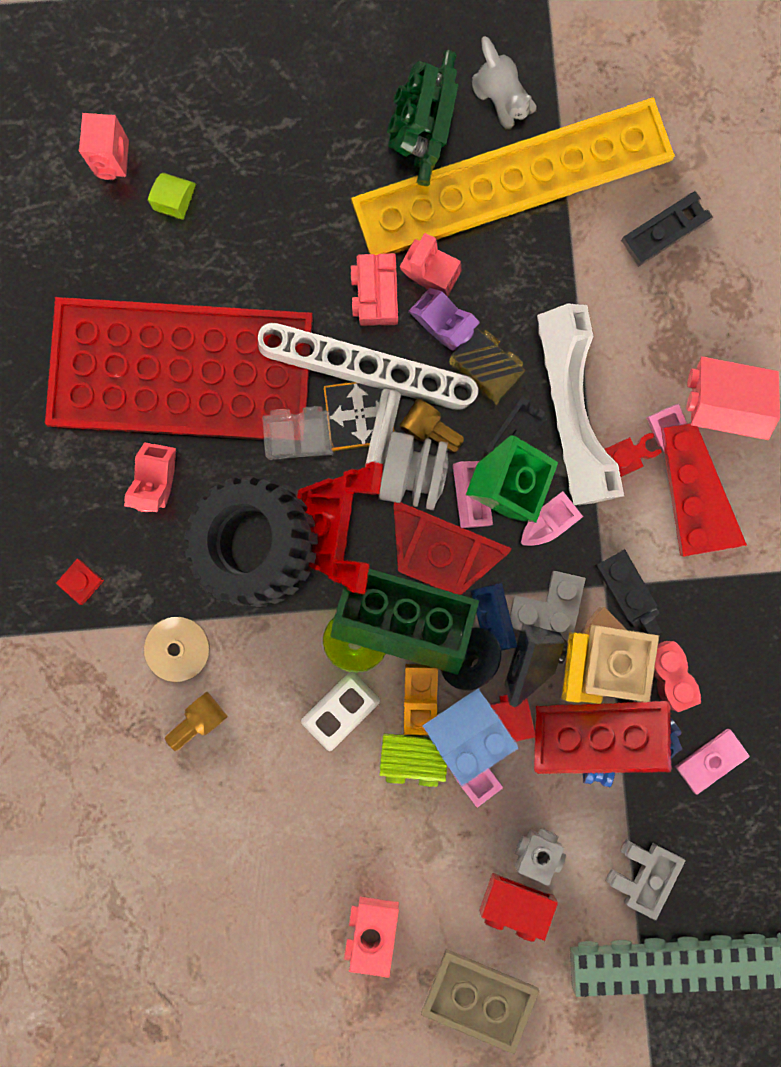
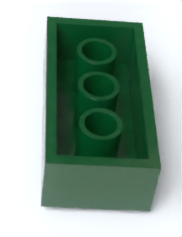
(407, 621)

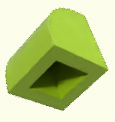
(171, 195)

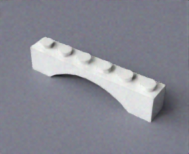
(566, 340)

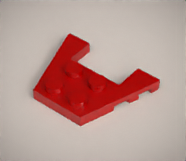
(331, 509)

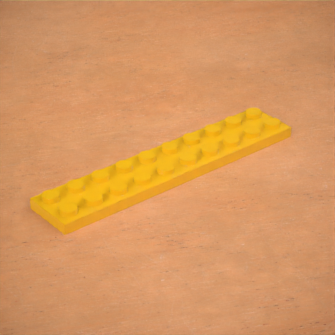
(514, 178)

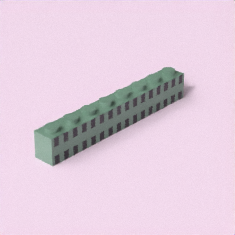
(676, 966)

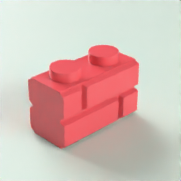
(376, 290)

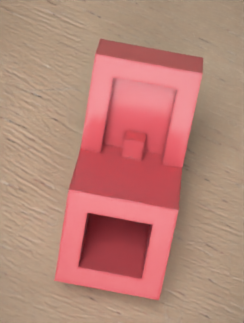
(430, 266)
(152, 478)

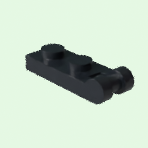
(666, 229)

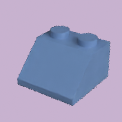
(470, 737)

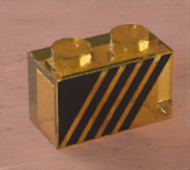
(488, 365)

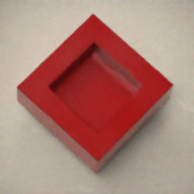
(79, 581)

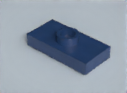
(494, 614)

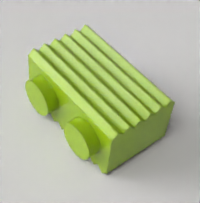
(411, 758)

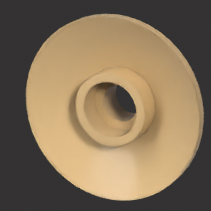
(193, 649)

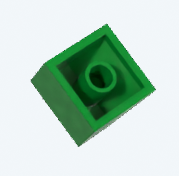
(513, 480)

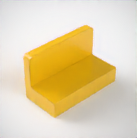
(574, 670)

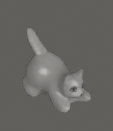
(500, 82)

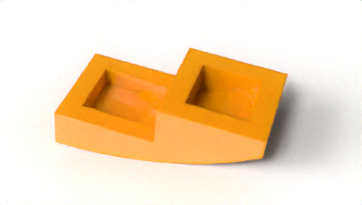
(419, 697)

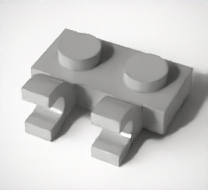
(653, 880)

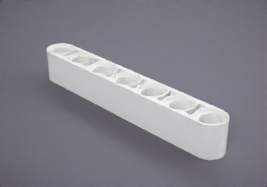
(350, 368)

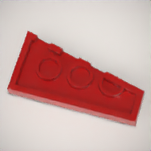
(698, 498)

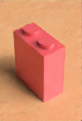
(734, 398)

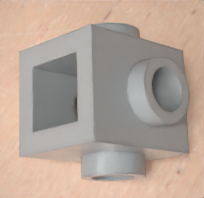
(544, 866)

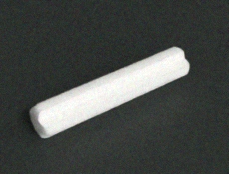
(383, 426)

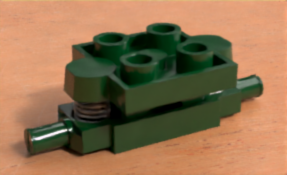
(424, 113)

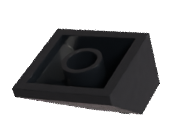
(533, 662)

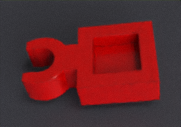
(629, 455)

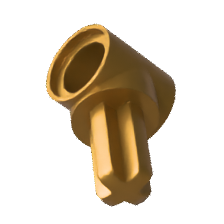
(424, 423)
(200, 718)

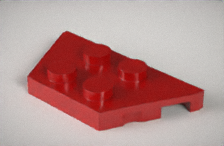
(441, 551)

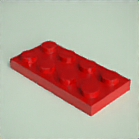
(603, 738)

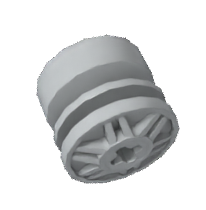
(413, 470)

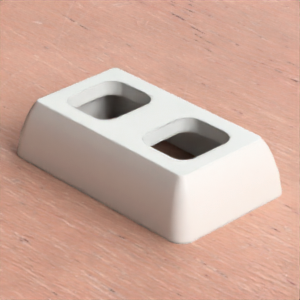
(331, 703)

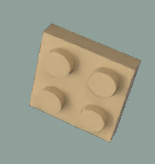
(620, 663)

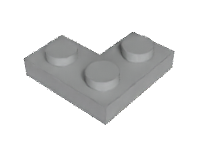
(559, 610)

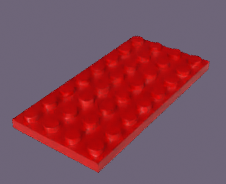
(170, 368)

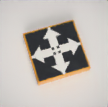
(352, 414)

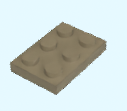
(480, 1001)

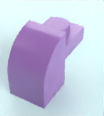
(444, 319)

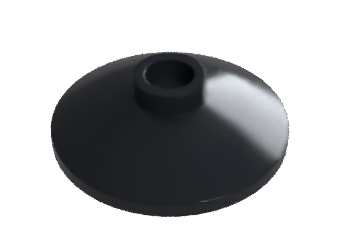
(487, 650)

